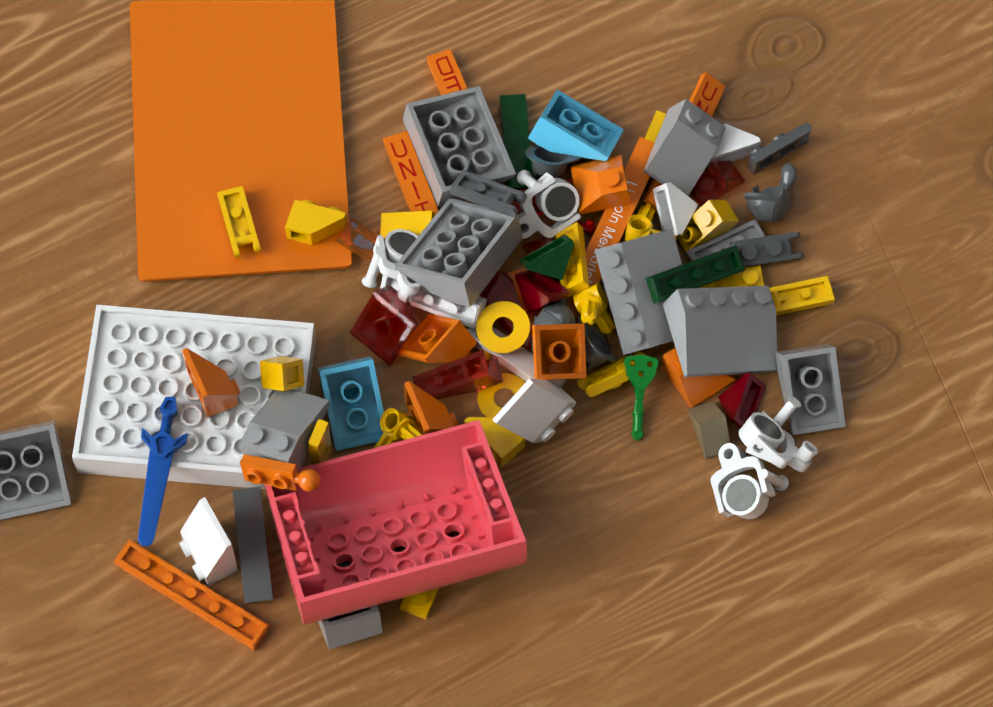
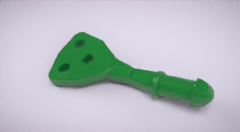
(639, 384)

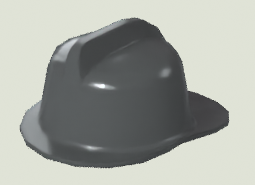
(549, 162)
(596, 346)

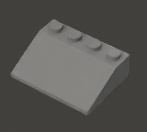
(453, 136)
(461, 250)
(623, 273)
(723, 330)
(31, 470)

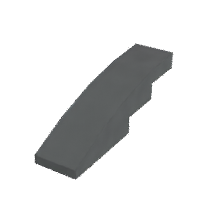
(252, 544)

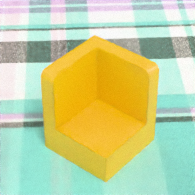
(282, 373)

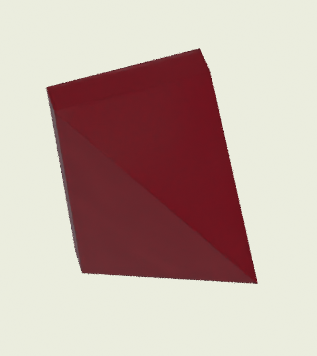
(539, 290)
(742, 399)

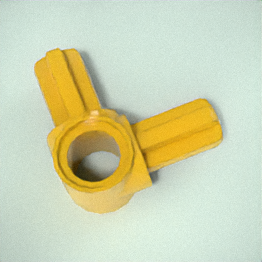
(641, 224)
(592, 306)
(396, 427)

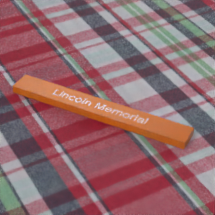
(615, 219)

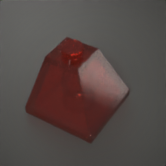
(385, 324)

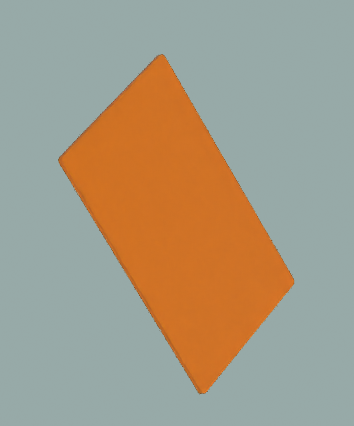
(228, 103)

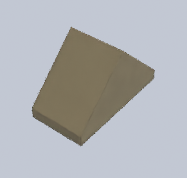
(709, 427)

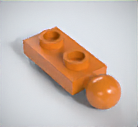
(278, 474)

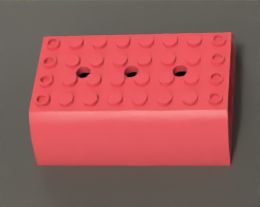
(391, 499)

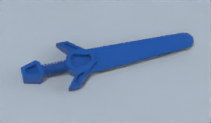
(161, 452)

